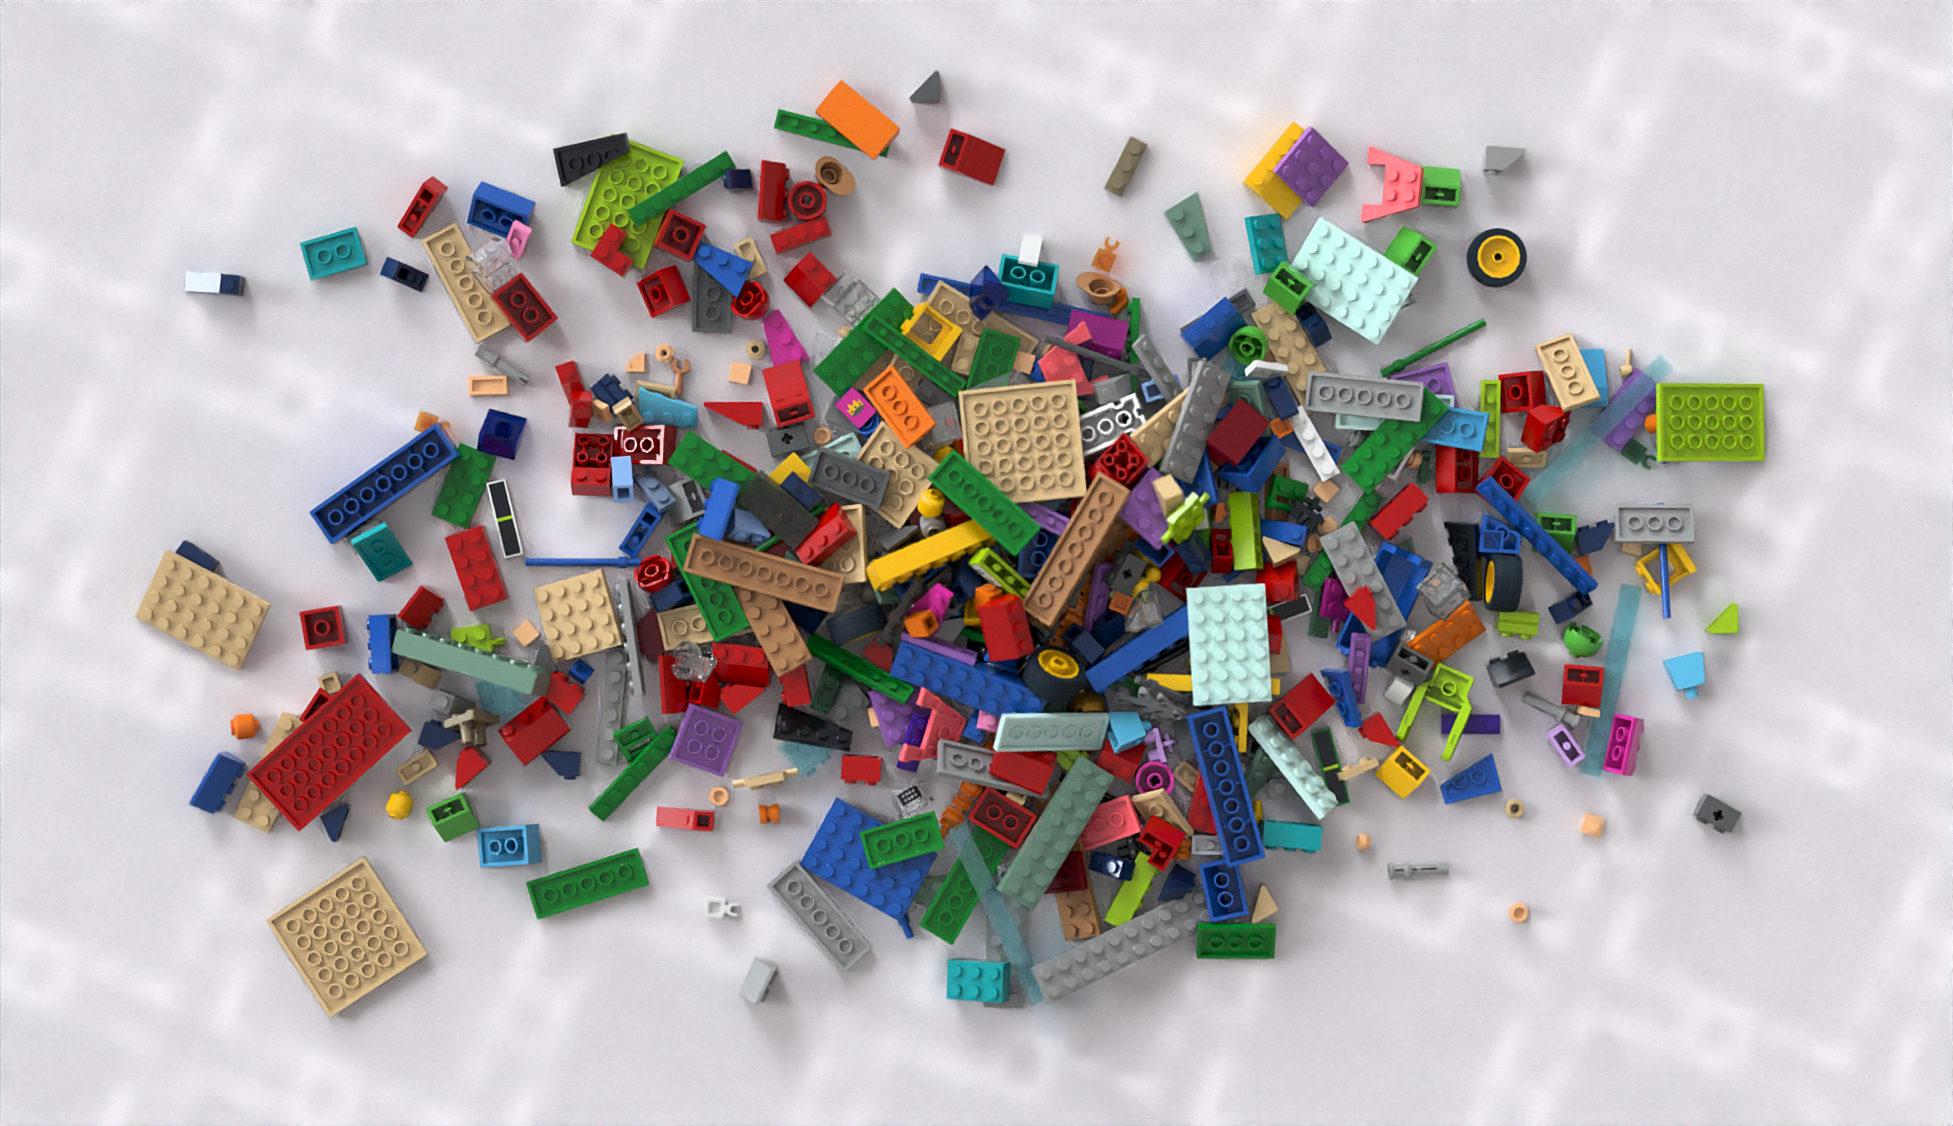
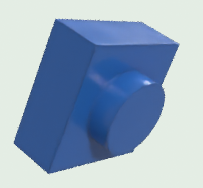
(580, 671)

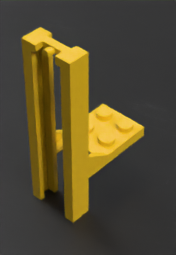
(1183, 682)

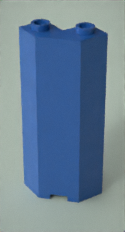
(1402, 574)

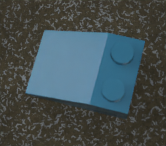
(1596, 366)
(509, 845)

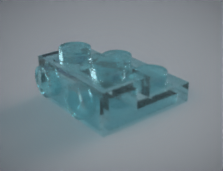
(804, 756)

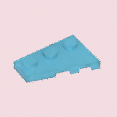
(665, 411)

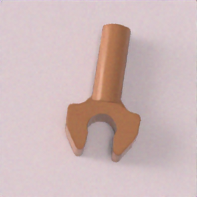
(679, 374)

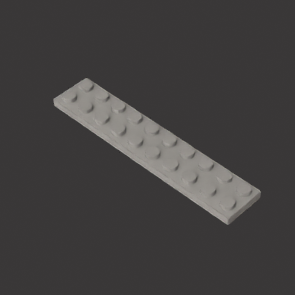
(1121, 946)

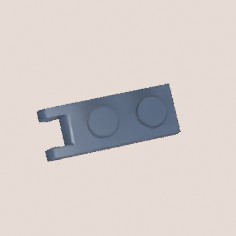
(655, 491)

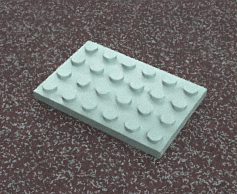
(1353, 280)
(1228, 644)

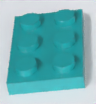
(1266, 242)
(333, 253)
(381, 552)

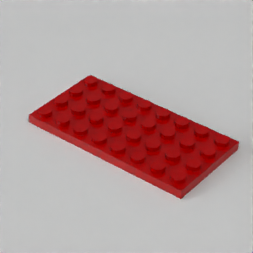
(329, 752)

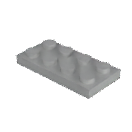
(1654, 523)

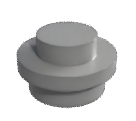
(1356, 439)

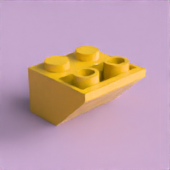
(1402, 772)

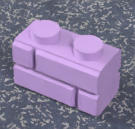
(1565, 745)

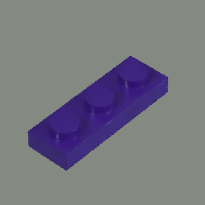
(1476, 724)
(914, 737)

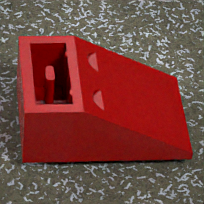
(971, 157)
(788, 393)
(1121, 462)
(592, 464)
(1301, 706)

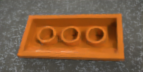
(857, 120)

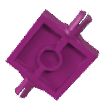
(1333, 603)

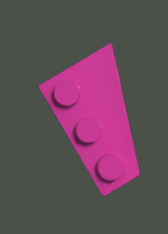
(782, 340)
(937, 600)

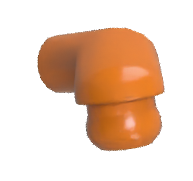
(1121, 301)

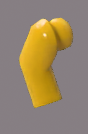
(1258, 810)

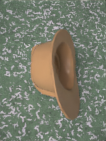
(834, 176)
(1099, 288)

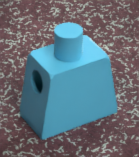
(1686, 672)
(1126, 730)

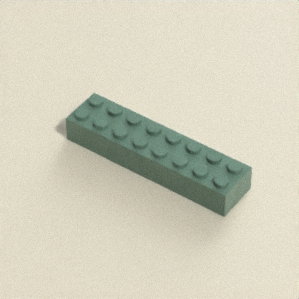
(472, 661)
(1055, 833)

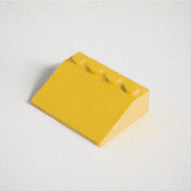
(1267, 184)

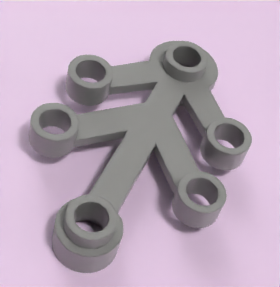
(1171, 709)

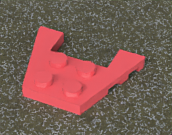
(1401, 186)
(1065, 365)
(943, 724)

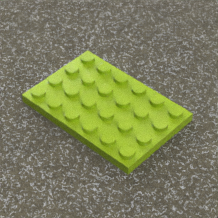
(618, 189)
(1710, 422)

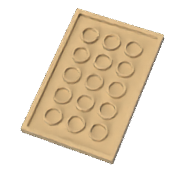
(203, 610)

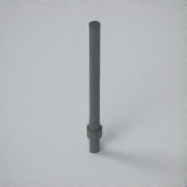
(1132, 369)
(1153, 685)

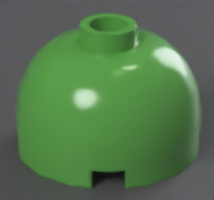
(1249, 344)
(1582, 641)

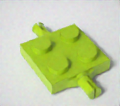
(1185, 518)
(477, 636)

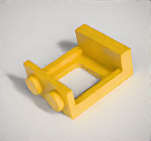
(943, 340)
(1678, 559)

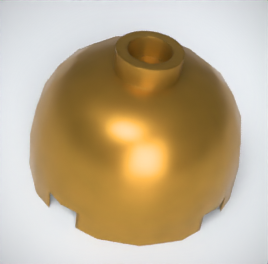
(1087, 702)

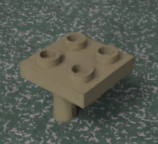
(472, 724)

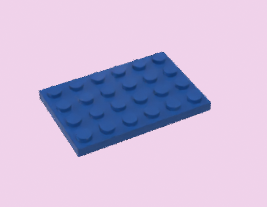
(841, 859)

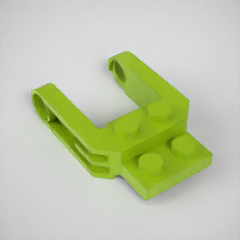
(1447, 689)

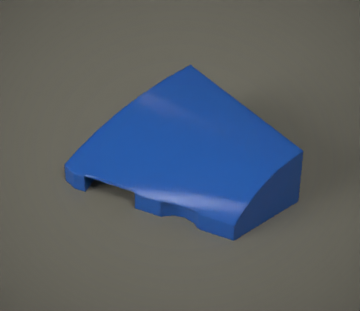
(1498, 538)

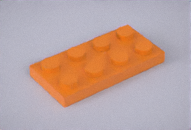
(900, 407)
(1447, 637)

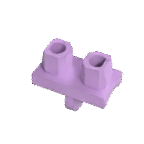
(1160, 753)

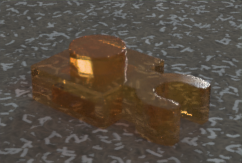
(1104, 257)
(426, 420)

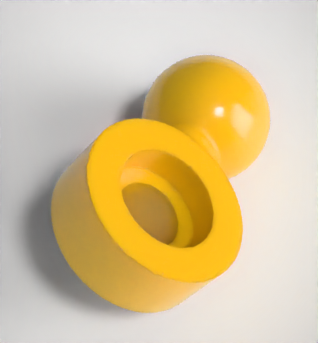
(1153, 574)

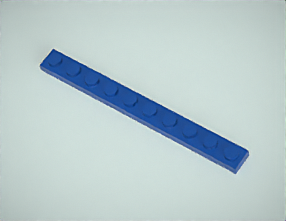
(1057, 314)

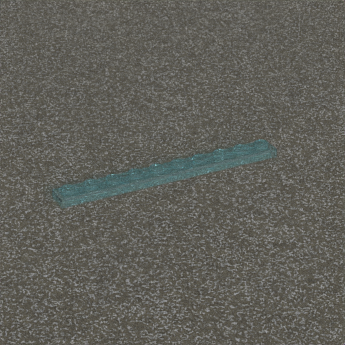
(1597, 430)
(1612, 678)
(996, 910)

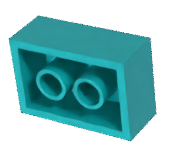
(1028, 283)
(1291, 835)
(978, 980)

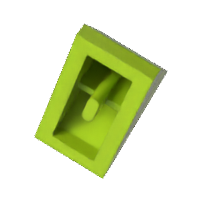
(1726, 622)

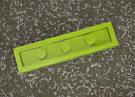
(1490, 403)

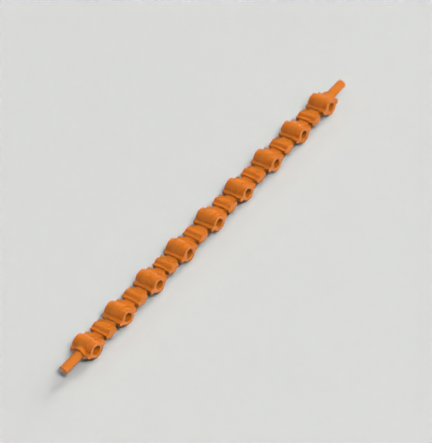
(953, 815)

